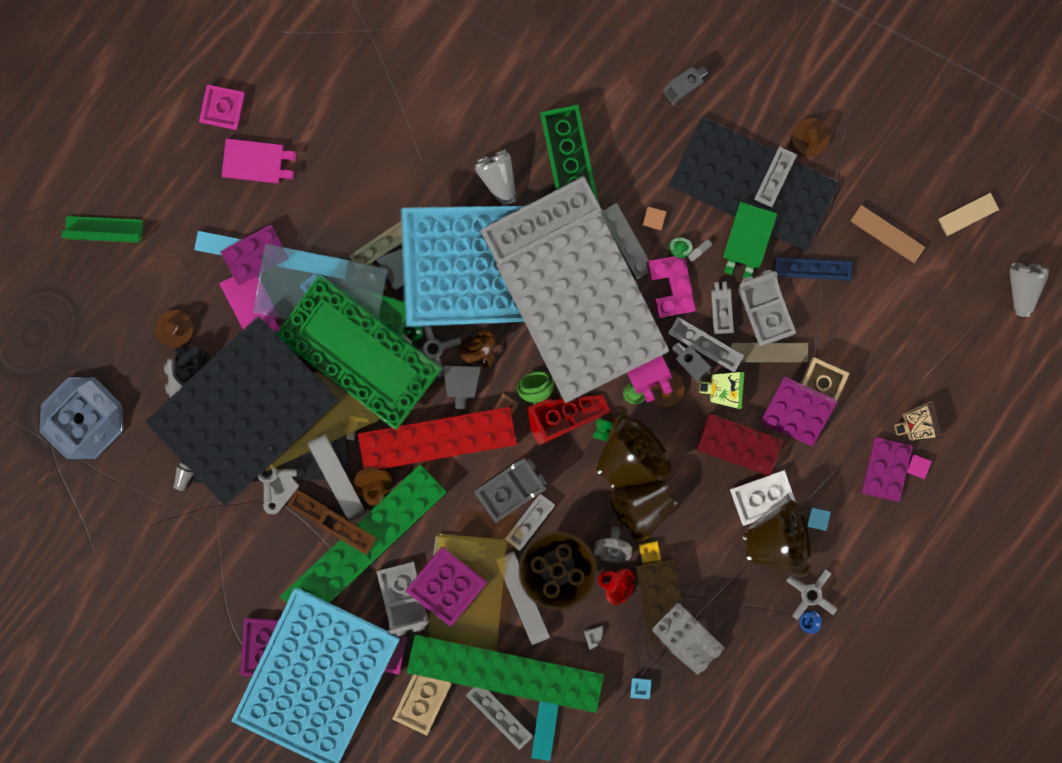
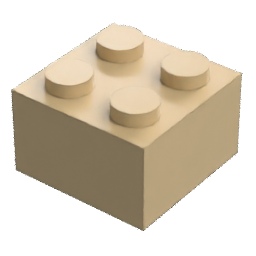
(824, 378)

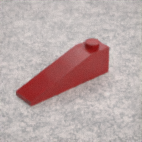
(556, 418)

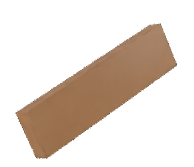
(887, 234)

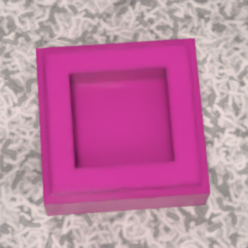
(918, 466)

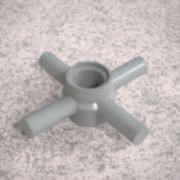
(441, 346)
(276, 473)
(817, 600)

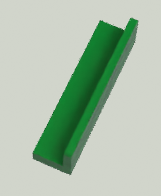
(103, 229)

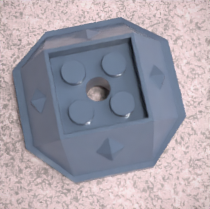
(101, 418)

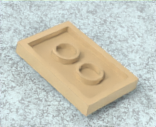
(421, 703)

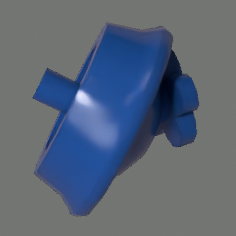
(810, 621)

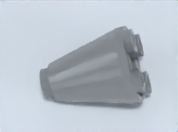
(498, 176)
(1027, 286)

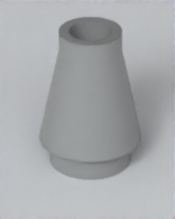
(182, 477)

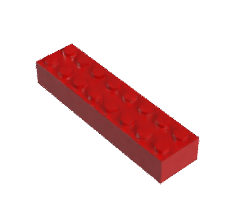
(437, 439)

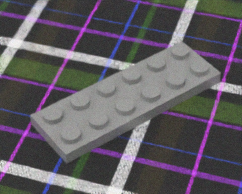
(541, 220)

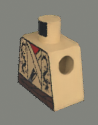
(920, 423)

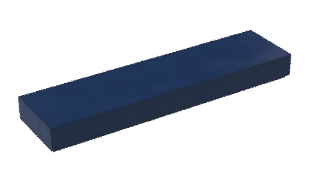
(813, 269)

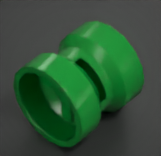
(602, 430)

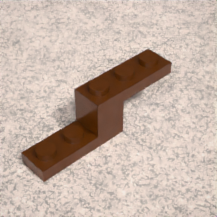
(332, 521)

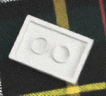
(761, 496)

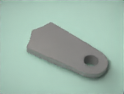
(280, 493)

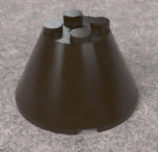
(632, 455)
(780, 540)
(567, 586)

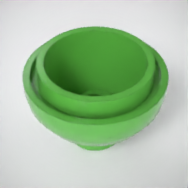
(536, 387)

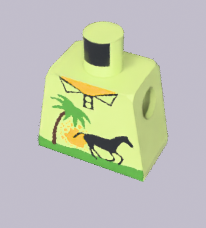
(725, 389)

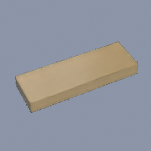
(968, 214)

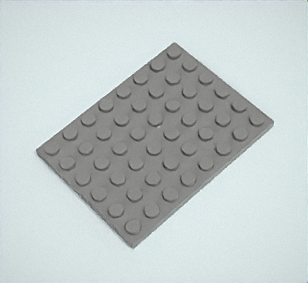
(583, 307)

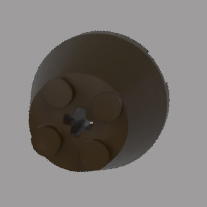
(642, 507)

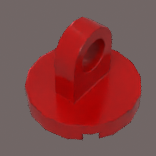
(620, 586)

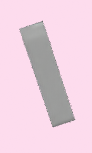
(336, 477)
(525, 606)

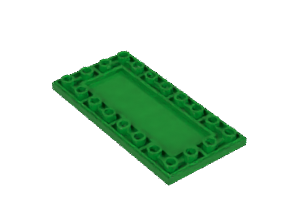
(358, 352)

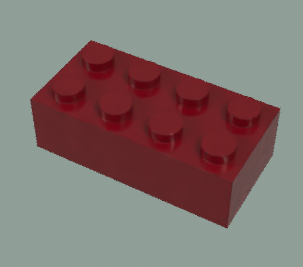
(739, 444)

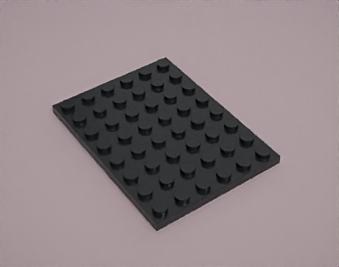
(241, 410)

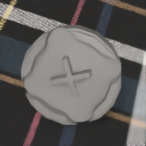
(613, 549)

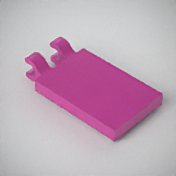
(255, 161)
(243, 300)
(650, 375)

